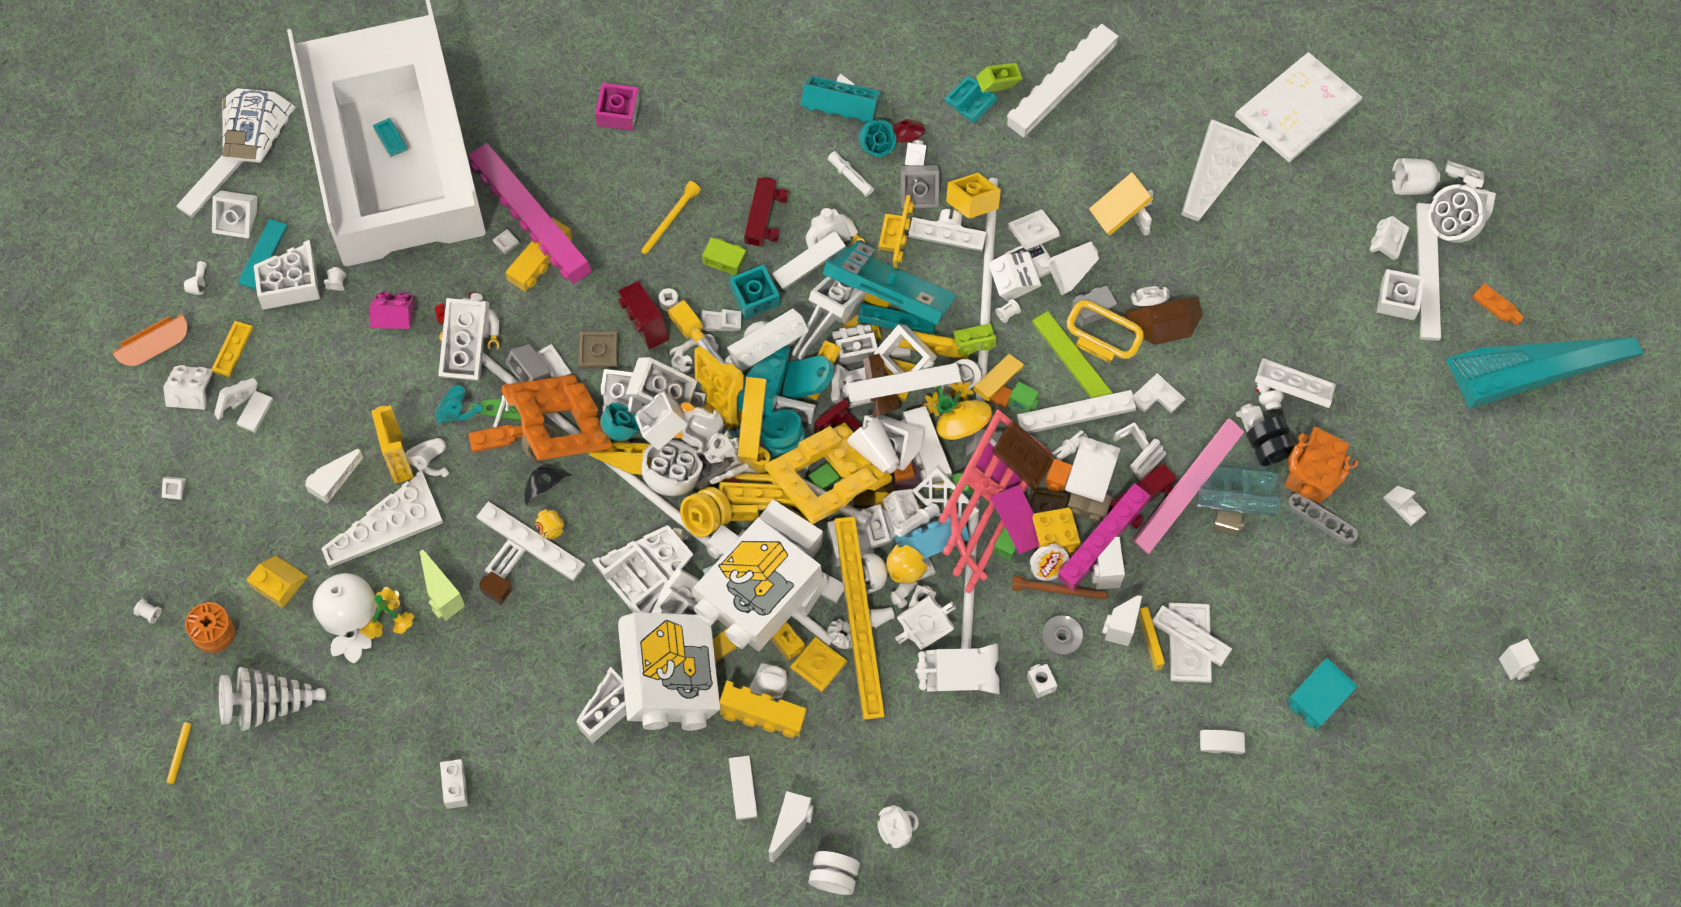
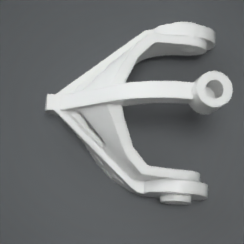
(423, 453)

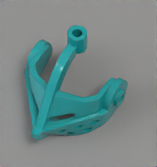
(451, 406)

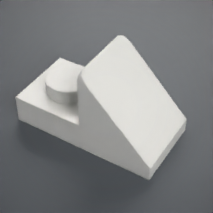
(1401, 501)

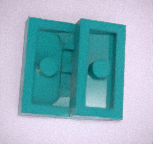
(970, 100)

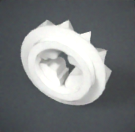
(838, 638)

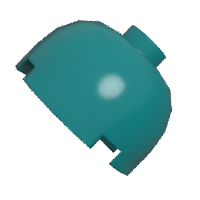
(877, 138)
(618, 422)

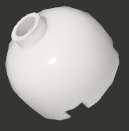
(874, 571)

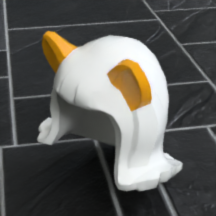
(700, 426)

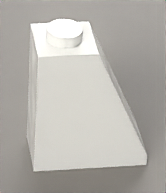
(1072, 266)

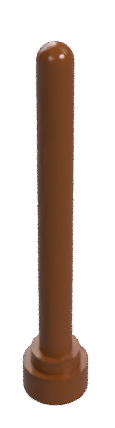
(1020, 583)

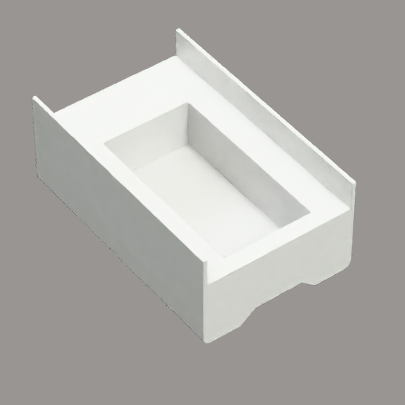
(372, 198)

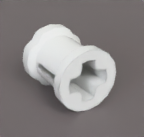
(1008, 310)
(147, 611)

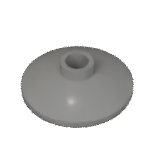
(1066, 626)

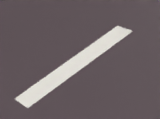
(903, 382)

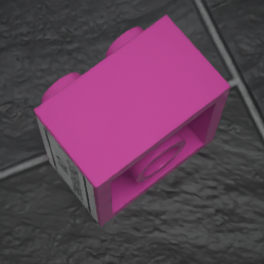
(617, 106)

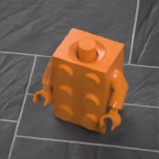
(1317, 465)

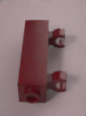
(760, 212)
(1154, 484)

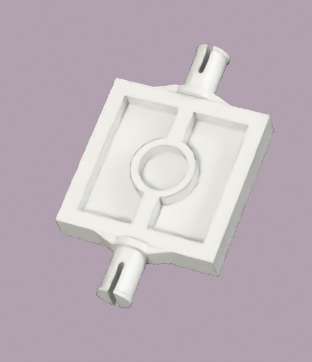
(925, 622)

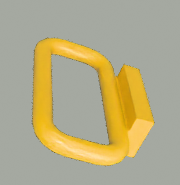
(1096, 346)
(748, 512)

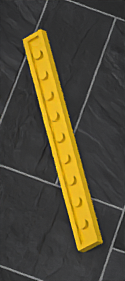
(859, 618)

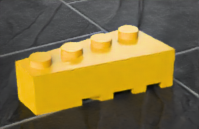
(761, 711)

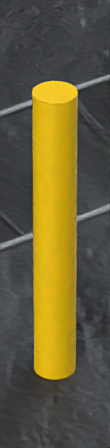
(179, 753)

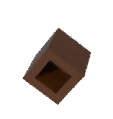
(495, 587)

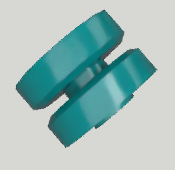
(782, 432)

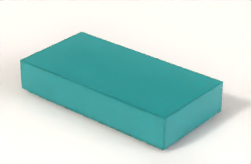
(389, 137)

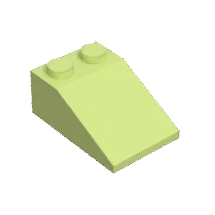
(443, 595)

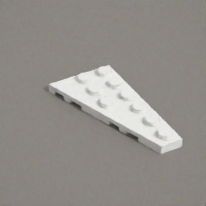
(1219, 161)

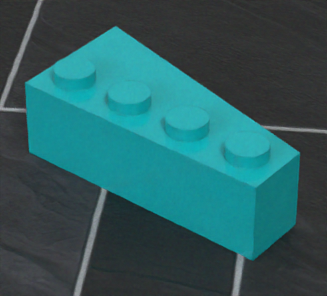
(773, 369)

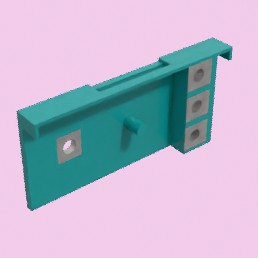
(863, 272)

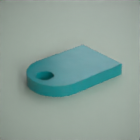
(806, 378)

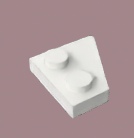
(234, 396)

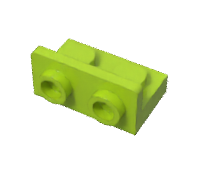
(974, 339)

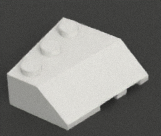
(287, 278)

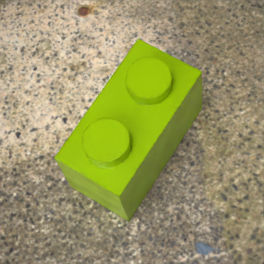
(999, 77)
(724, 256)

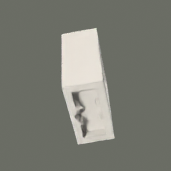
(895, 339)

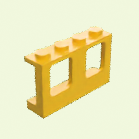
(390, 442)

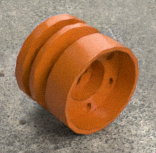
(219, 632)

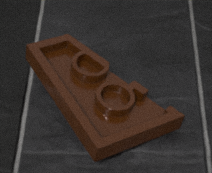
(875, 368)

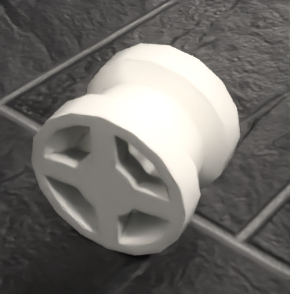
(666, 304)

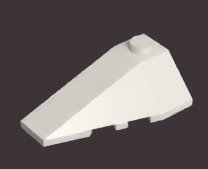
(614, 388)

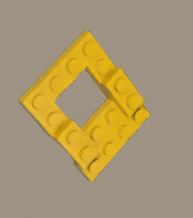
(832, 444)

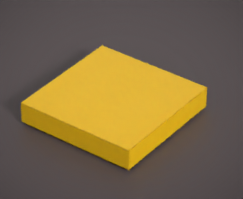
(818, 664)

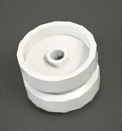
(834, 873)

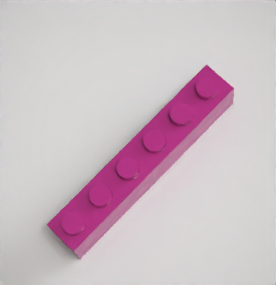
(1112, 526)

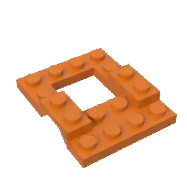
(551, 396)

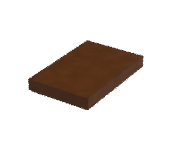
(1023, 455)

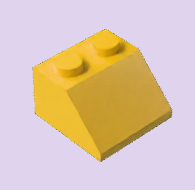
(276, 580)

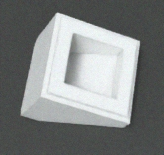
(173, 487)

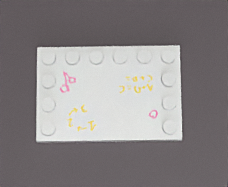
(1298, 107)

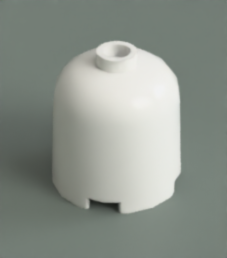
(1414, 176)

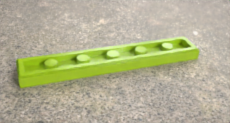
(1070, 356)

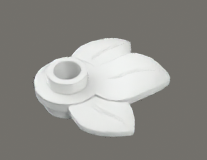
(350, 646)

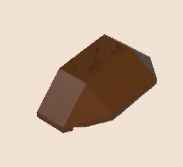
(1167, 320)

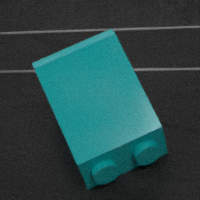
(1321, 694)

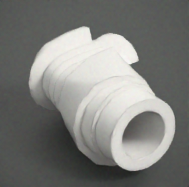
(900, 593)

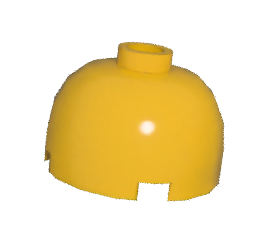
(905, 564)

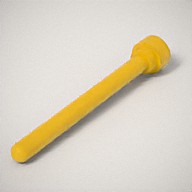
(690, 191)

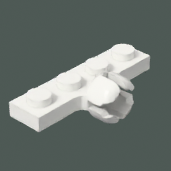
(947, 231)

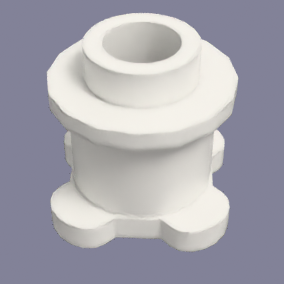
(335, 279)

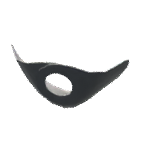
(533, 488)

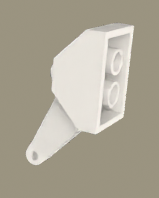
(835, 300)

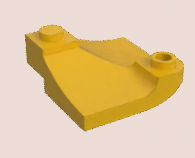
(719, 382)

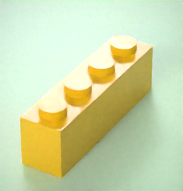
(531, 263)

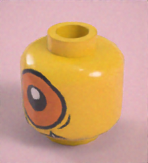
(549, 524)

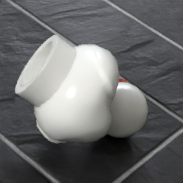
(1269, 399)

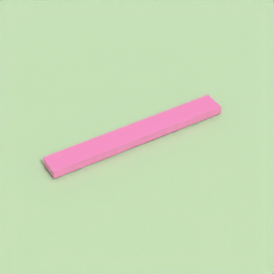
(1188, 486)

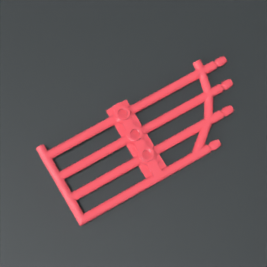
(984, 487)

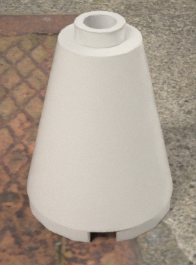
(875, 446)

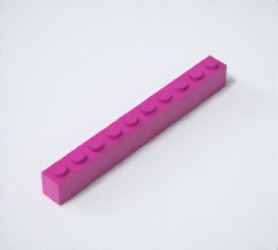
(530, 214)

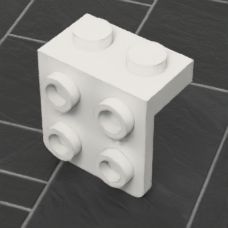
(839, 380)
(187, 387)

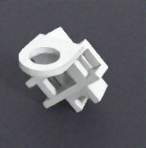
(721, 447)

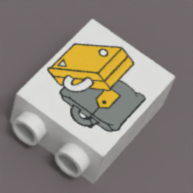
(756, 586)
(668, 670)

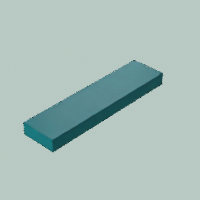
(263, 250)
(892, 318)

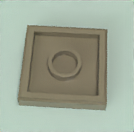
(598, 349)

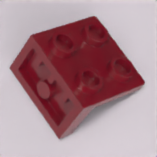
(836, 416)

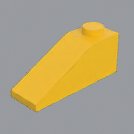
(624, 456)

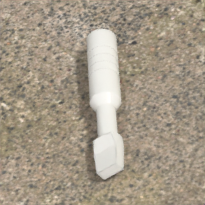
(730, 473)

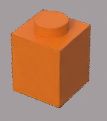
(1058, 476)

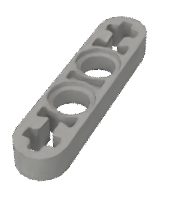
(1324, 516)

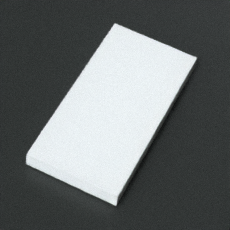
(1295, 382)
(1186, 663)

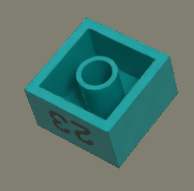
(754, 292)

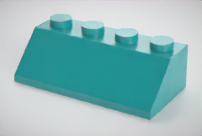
(841, 99)

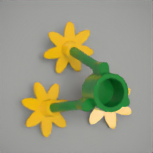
(945, 402)

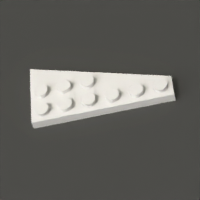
(391, 520)

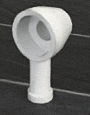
(191, 284)

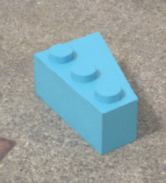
(930, 538)

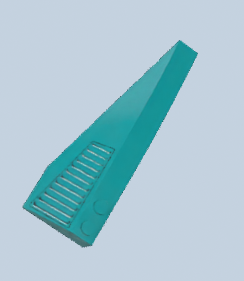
(1507, 370)

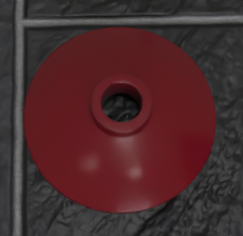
(908, 130)

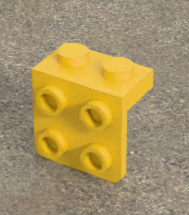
(1057, 528)

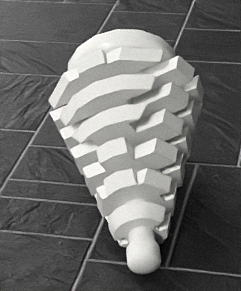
(252, 698)

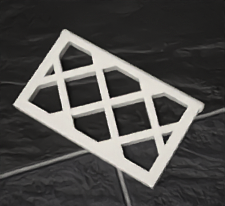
(947, 484)

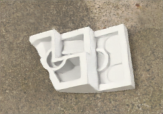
(677, 595)

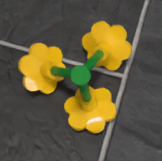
(387, 601)

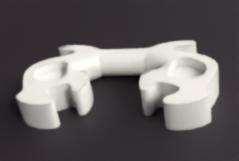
(679, 361)

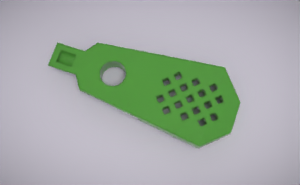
(496, 404)

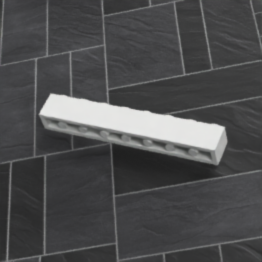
(1061, 80)

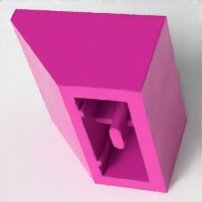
(391, 310)

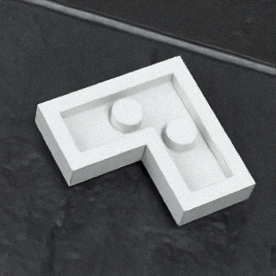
(1470, 176)
(1158, 390)

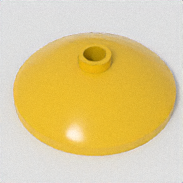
(964, 419)

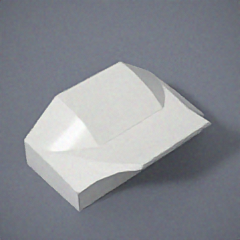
(880, 528)

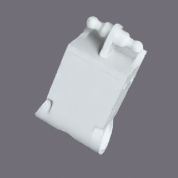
(959, 669)

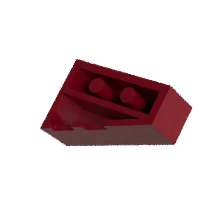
(643, 314)

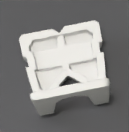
(1143, 219)

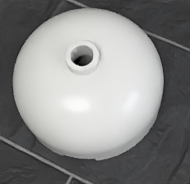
(1460, 211)
(671, 467)
(344, 603)

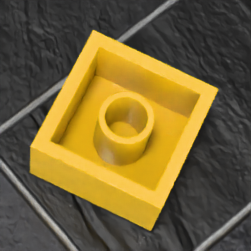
(973, 195)

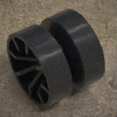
(1271, 441)

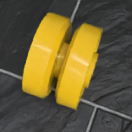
(705, 511)

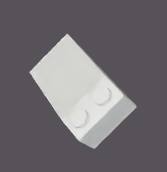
(462, 340)

